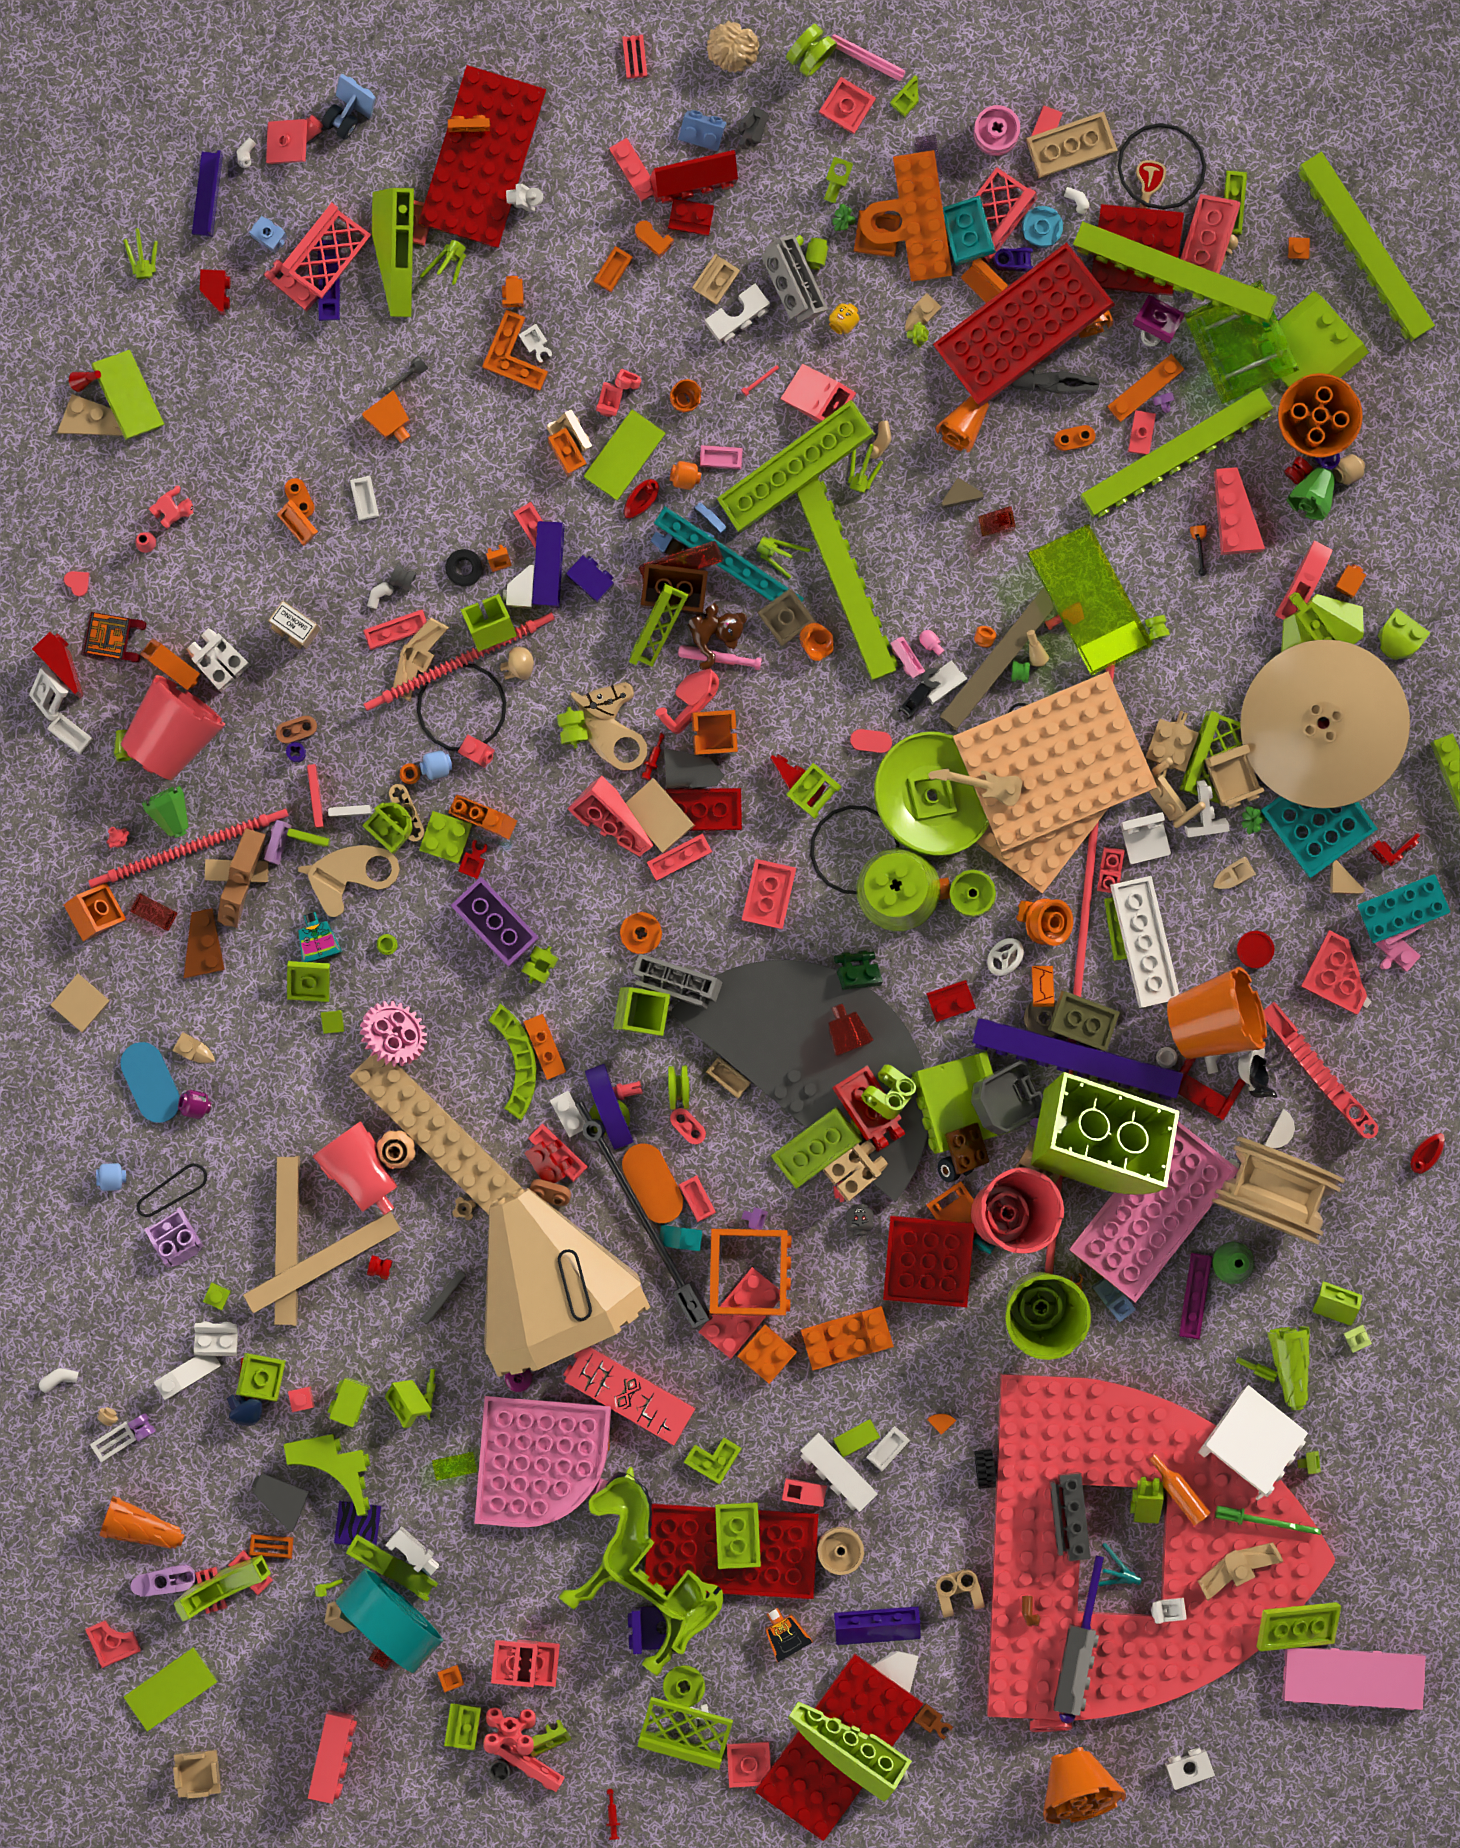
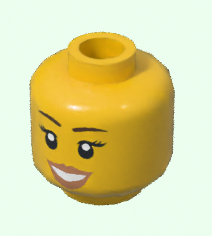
(844, 318)

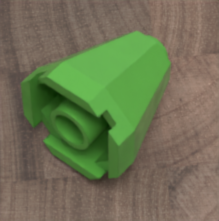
(1314, 494)
(169, 811)

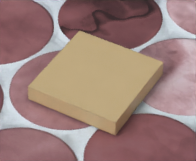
(80, 1002)

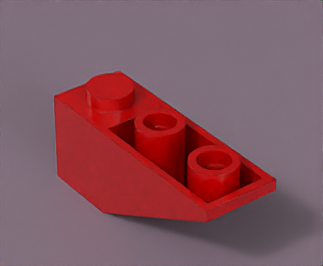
(792, 774)

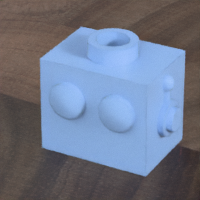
(272, 241)

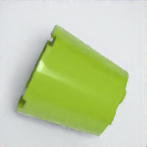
(902, 908)
(1058, 1323)

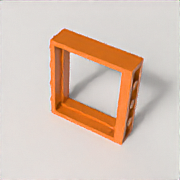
(785, 1263)

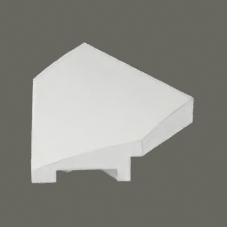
(899, 1668)

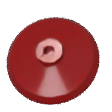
(1255, 949)

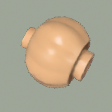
(391, 1157)

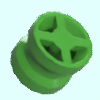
(1020, 671)

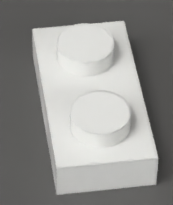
(568, 1113)

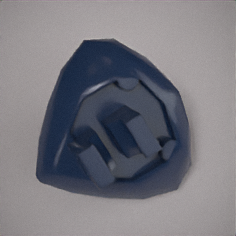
(244, 1412)

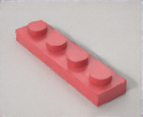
(531, 1766)

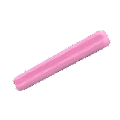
(869, 58)

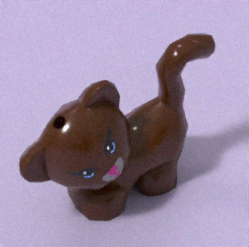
(727, 629)

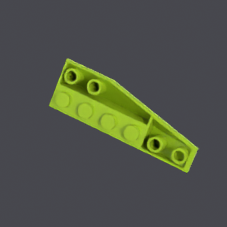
(394, 245)

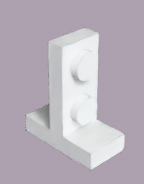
(1206, 825)

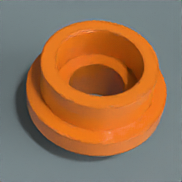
(407, 767)

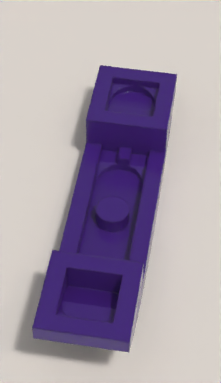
(330, 304)
(608, 1106)

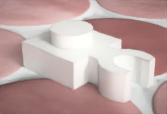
(534, 341)

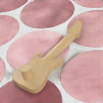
(1004, 789)

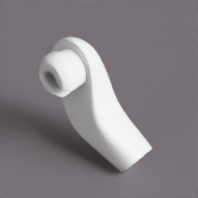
(56, 1377)

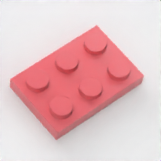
(768, 894)

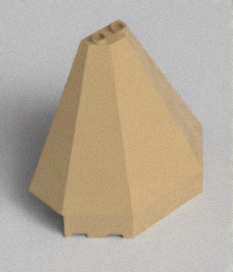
(525, 1295)

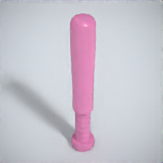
(694, 653)

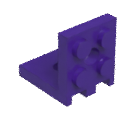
(644, 1629)

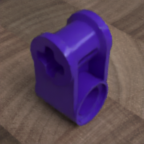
(1015, 259)

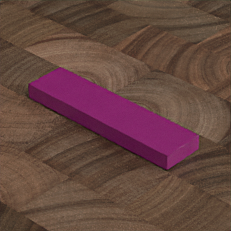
(1195, 1296)

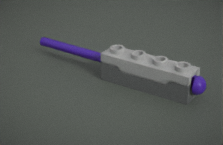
(1078, 1657)

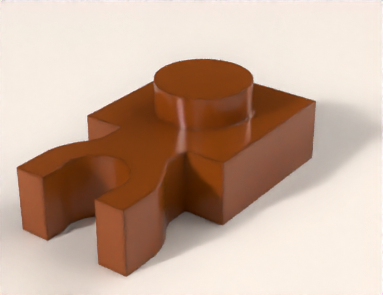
(930, 1719)

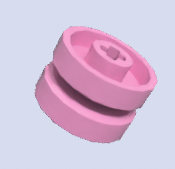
(998, 118)

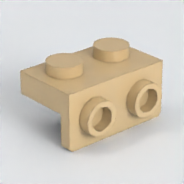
(571, 422)

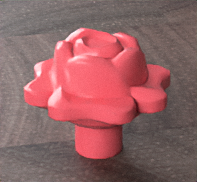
(117, 837)

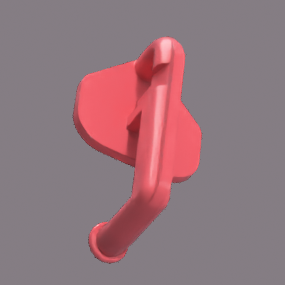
(695, 691)

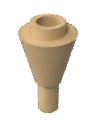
(1037, 654)

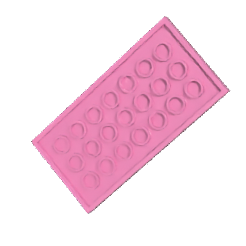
(1140, 1233)

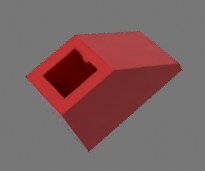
(214, 288)

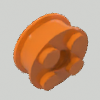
(1049, 922)

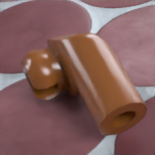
(1027, 1606)

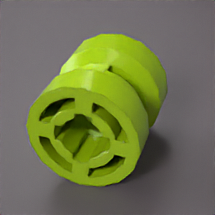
(1157, 627)

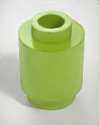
(816, 253)

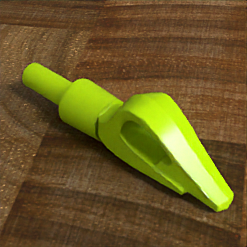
(430, 1389)

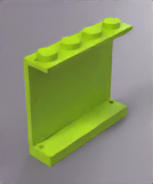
(946, 1096)

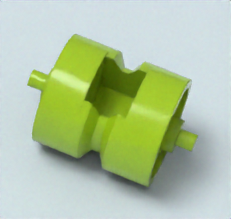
(572, 727)
(539, 964)

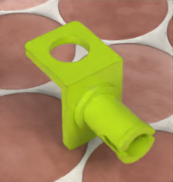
(835, 180)

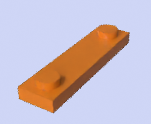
(1145, 388)

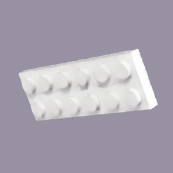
(1145, 941)

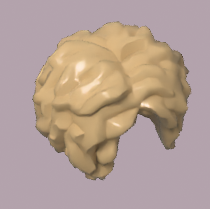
(732, 47)

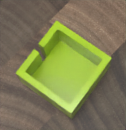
(492, 630)
(349, 1402)

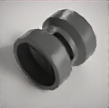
(402, 578)
(497, 1773)

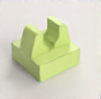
(1357, 1338)

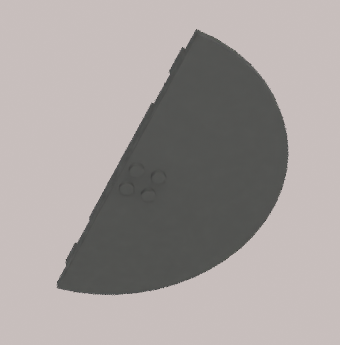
(777, 1035)

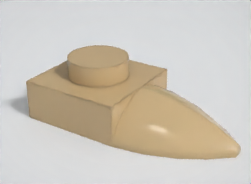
(922, 312)
(1234, 874)
(193, 1049)

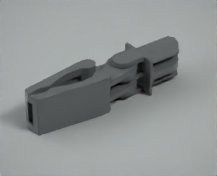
(1052, 382)

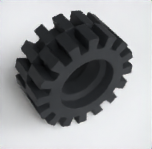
(985, 1469)

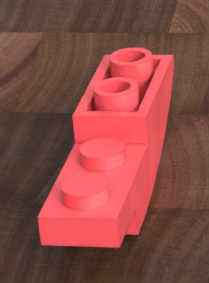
(1305, 578)

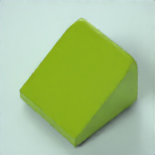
(332, 1021)

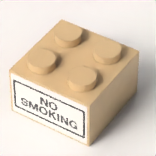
(293, 624)

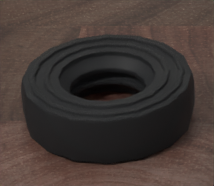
(475, 574)

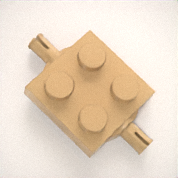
(1172, 741)

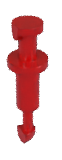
(651, 763)
(612, 1815)

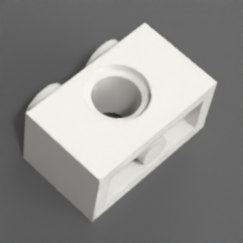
(1201, 1771)

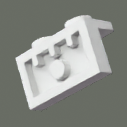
(216, 1339)

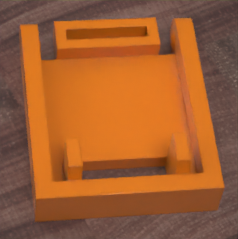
(958, 1209)

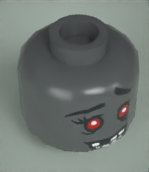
(859, 1219)

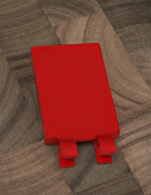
(867, 1119)

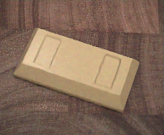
(728, 1077)

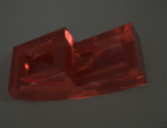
(153, 912)

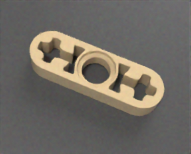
(405, 796)

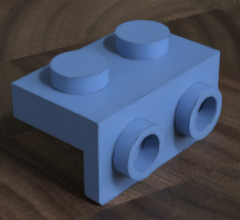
(702, 130)

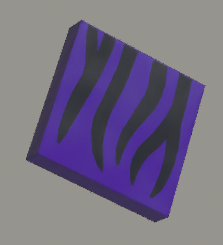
(350, 1524)

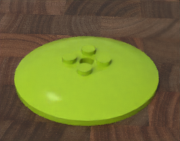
(902, 801)

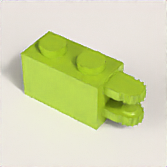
(1147, 1501)

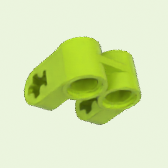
(881, 1102)

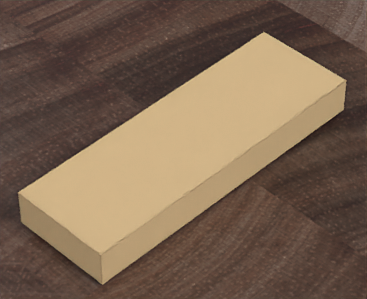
(219, 870)

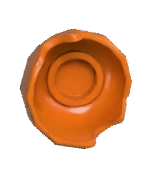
(678, 398)

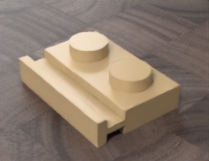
(716, 279)

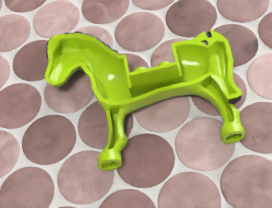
(683, 1608)

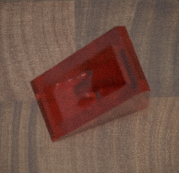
(997, 522)

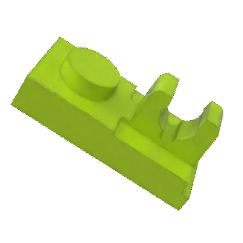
(551, 1739)

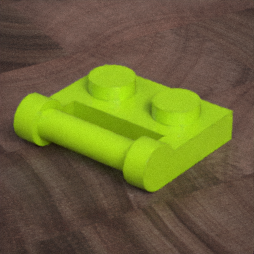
(808, 786)

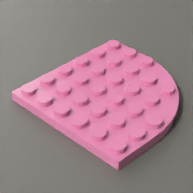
(538, 1459)

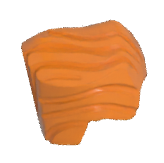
(816, 641)

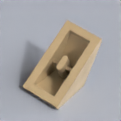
(1342, 882)

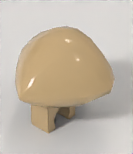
(519, 664)

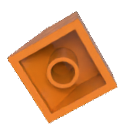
(94, 911)

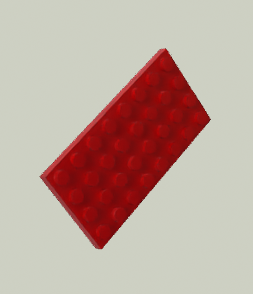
(480, 166)
(1023, 324)
(688, 1541)
(806, 1782)

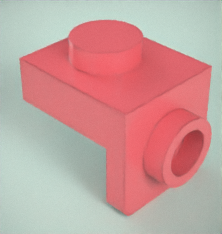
(609, 400)
(476, 751)

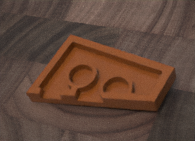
(203, 945)

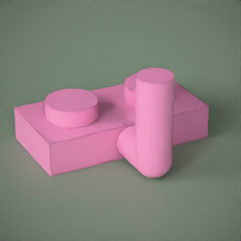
(1398, 952)

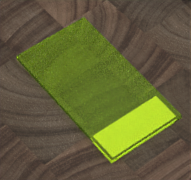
(1089, 599)

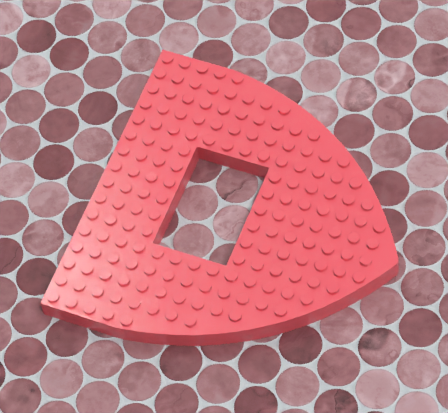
(1108, 1437)

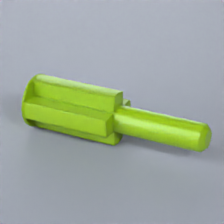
(1259, 1369)

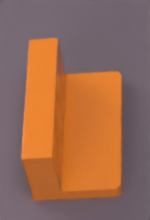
(983, 280)
(566, 451)

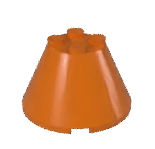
(1320, 415)
(1079, 1788)

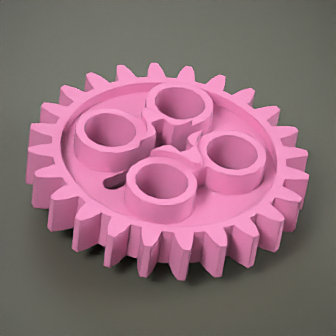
(393, 1033)

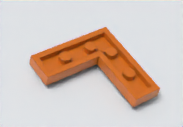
(499, 359)

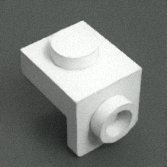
(1168, 1610)

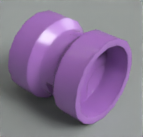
(144, 1431)

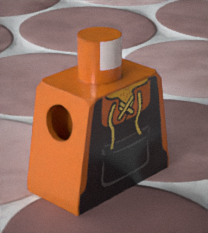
(785, 1635)

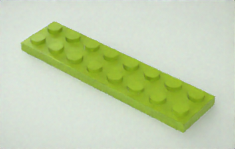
(795, 466)

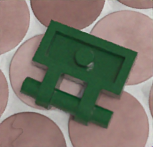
(858, 976)

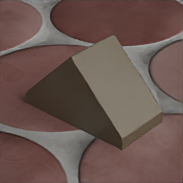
(961, 493)

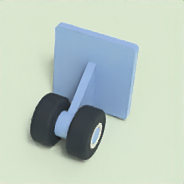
(356, 98)

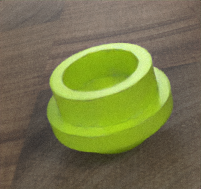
(387, 944)

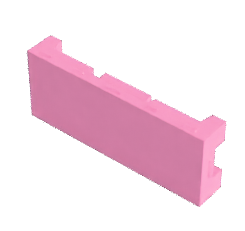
(1354, 1678)

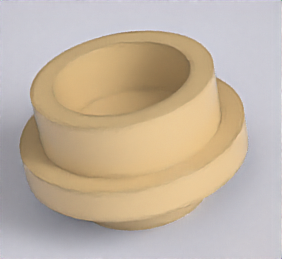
(107, 1416)

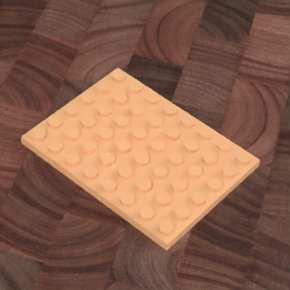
(1071, 758)

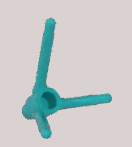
(1124, 1575)

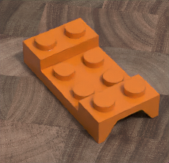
(847, 1338)

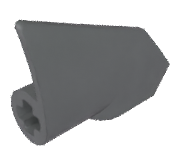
(690, 770)

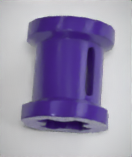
(289, 752)

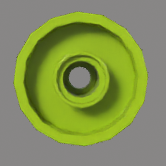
(811, 50)
(969, 905)

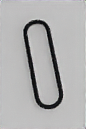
(583, 1283)

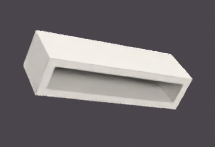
(838, 1472)

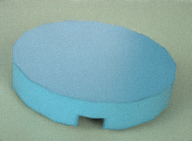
(1042, 226)

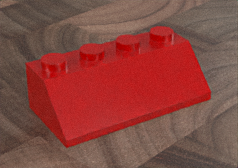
(694, 176)

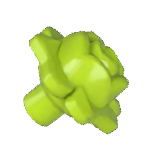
(918, 334)

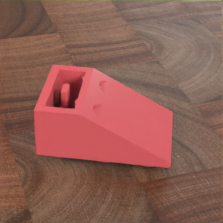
(816, 394)

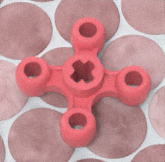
(509, 1731)

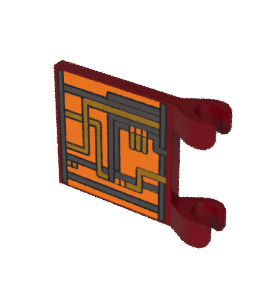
(109, 636)

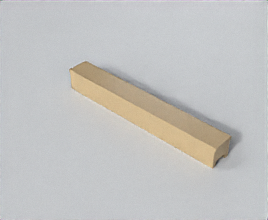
(287, 1233)

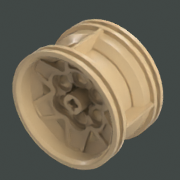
(1278, 1190)

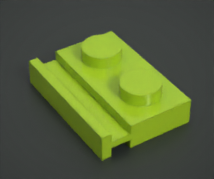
(462, 1726)

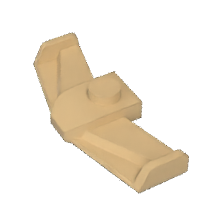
(415, 653)
(1238, 1567)

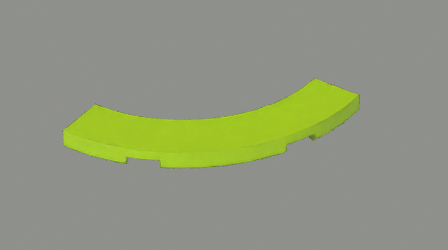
(523, 1059)

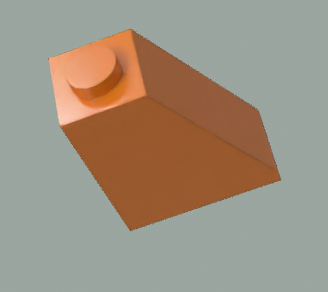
(170, 664)

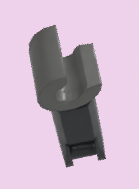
(920, 693)

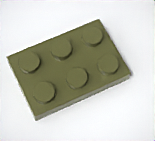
(1083, 1021)

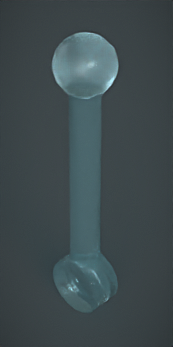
(507, 845)

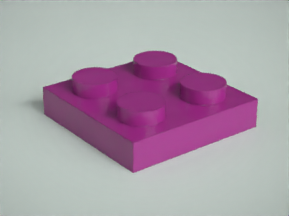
(1159, 319)

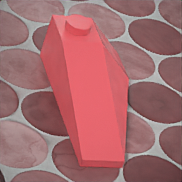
(607, 810)

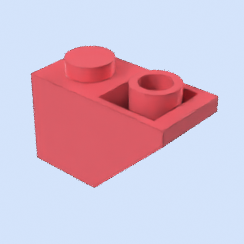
(804, 1492)

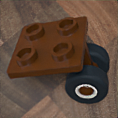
(966, 1153)

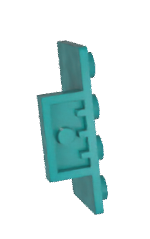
(1403, 908)

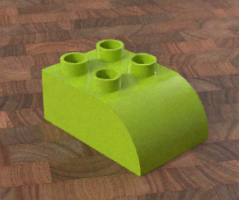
(1104, 1137)

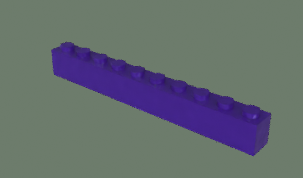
(1076, 1057)

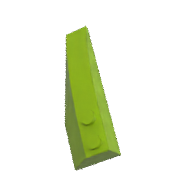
(856, 1754)

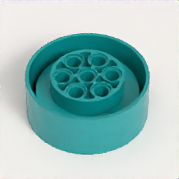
(389, 1620)

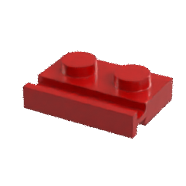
(691, 217)
(951, 1001)

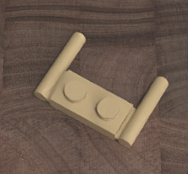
(1169, 800)

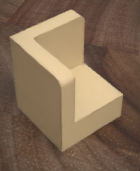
(337, 1620)

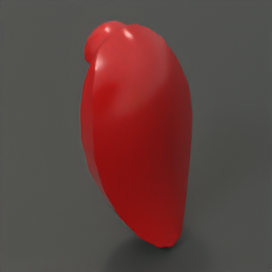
(641, 498)
(1427, 1153)

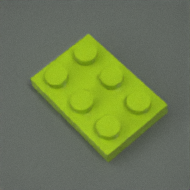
(738, 1535)

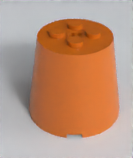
(1218, 1017)

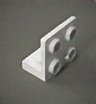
(1145, 838)

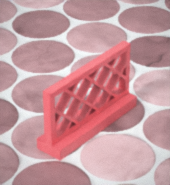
(1015, 213)
(312, 238)

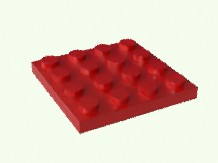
(1146, 226)
(928, 1261)

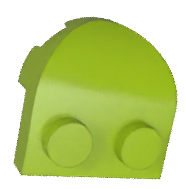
(1401, 636)
(390, 825)

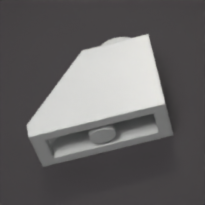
(520, 590)

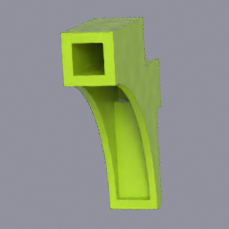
(324, 1454)

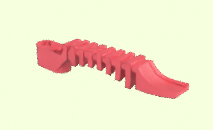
(1319, 1074)

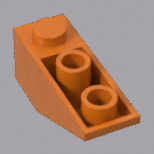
(483, 816)

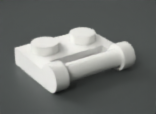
(43, 689)

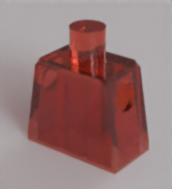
(847, 1031)

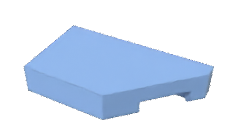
(713, 520)

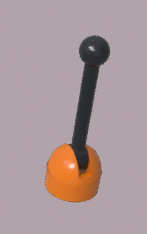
(1199, 533)

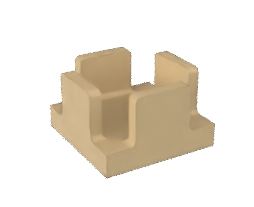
(197, 1774)

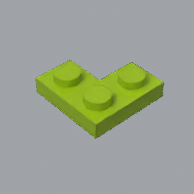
(714, 1465)

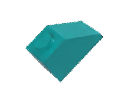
(681, 1237)

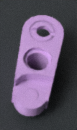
(146, 1584)

